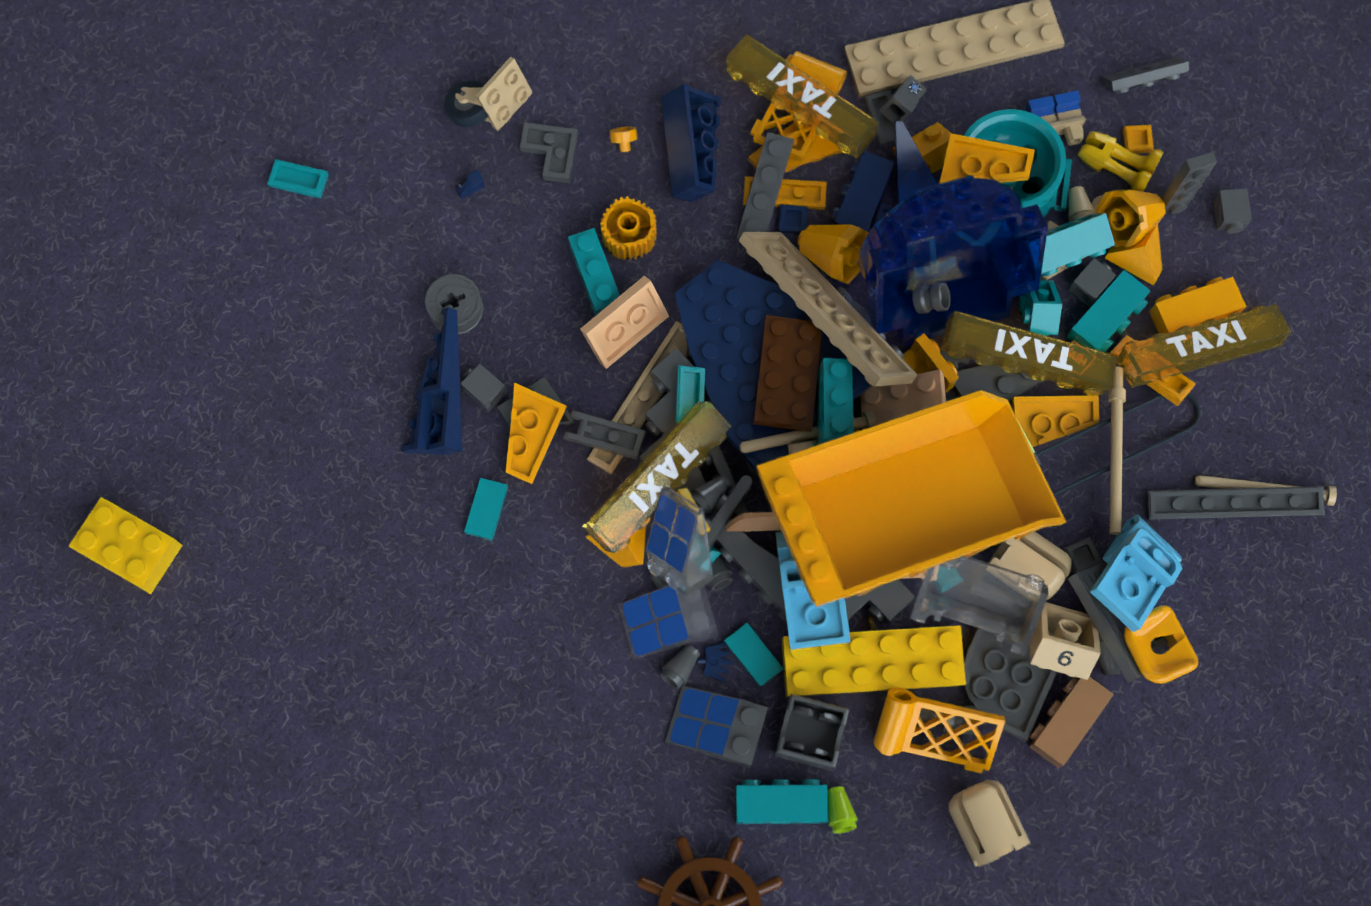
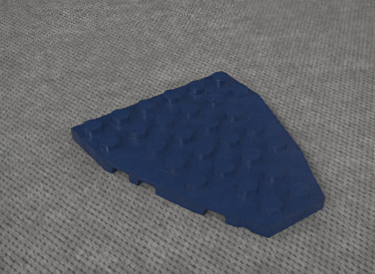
(724, 331)

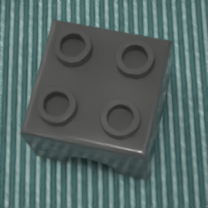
(811, 732)

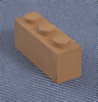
(1069, 720)

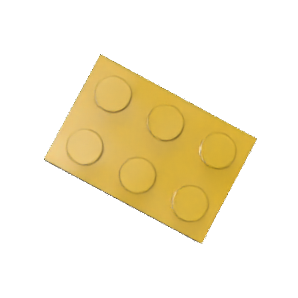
(125, 545)

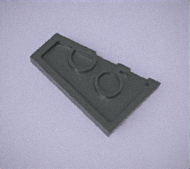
(994, 381)

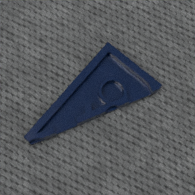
(911, 168)

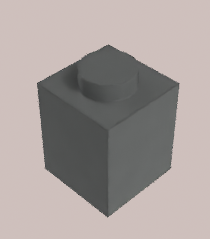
(1232, 210)
(1092, 282)
(483, 387)

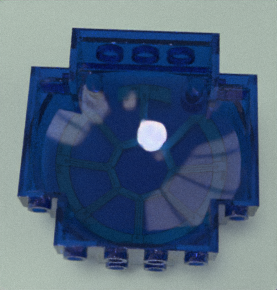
(955, 234)

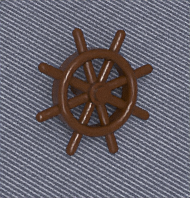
(693, 868)

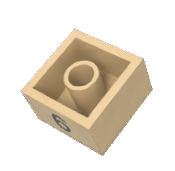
(1065, 642)

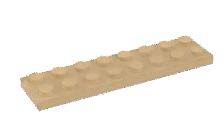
(954, 46)
(828, 309)

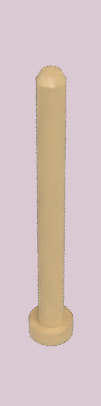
(866, 421)
(1330, 492)

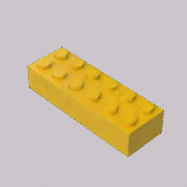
(877, 662)

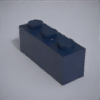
(864, 191)

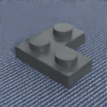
(557, 145)

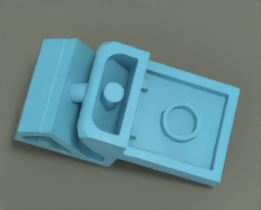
(1136, 572)
(806, 623)

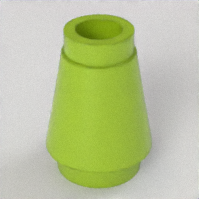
(840, 811)

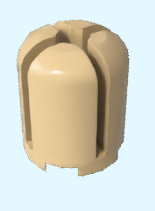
(1034, 556)
(987, 822)

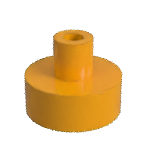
(623, 136)

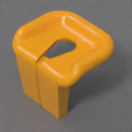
(1168, 666)

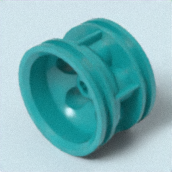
(1031, 132)

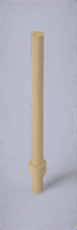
(1116, 397)

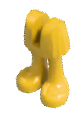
(1098, 154)

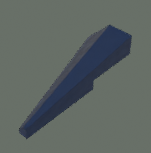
(439, 408)

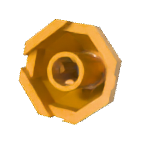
(1131, 214)
(834, 249)

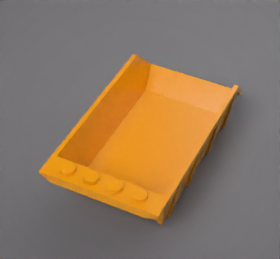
(908, 495)

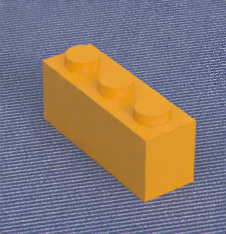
(1197, 305)

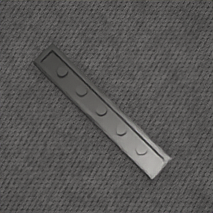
(1235, 503)

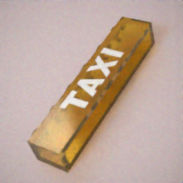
(801, 96)
(1203, 345)
(1028, 353)
(667, 466)

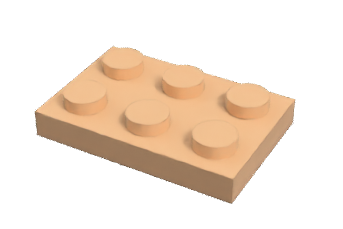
(625, 322)
(904, 399)

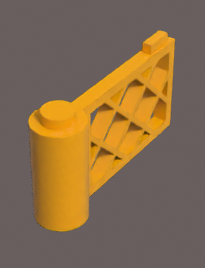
(824, 73)
(899, 723)

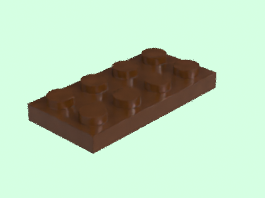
(787, 374)

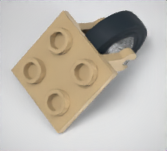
(491, 102)

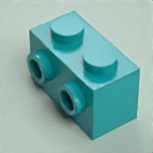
(1041, 309)

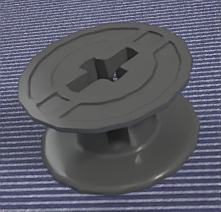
(458, 289)

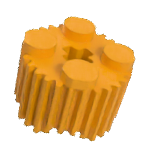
(630, 242)

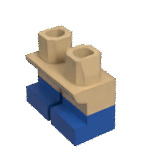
(1062, 114)

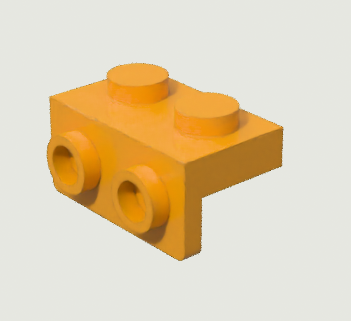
(932, 145)
(926, 357)

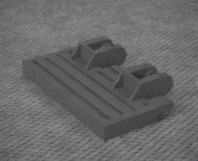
(1107, 623)

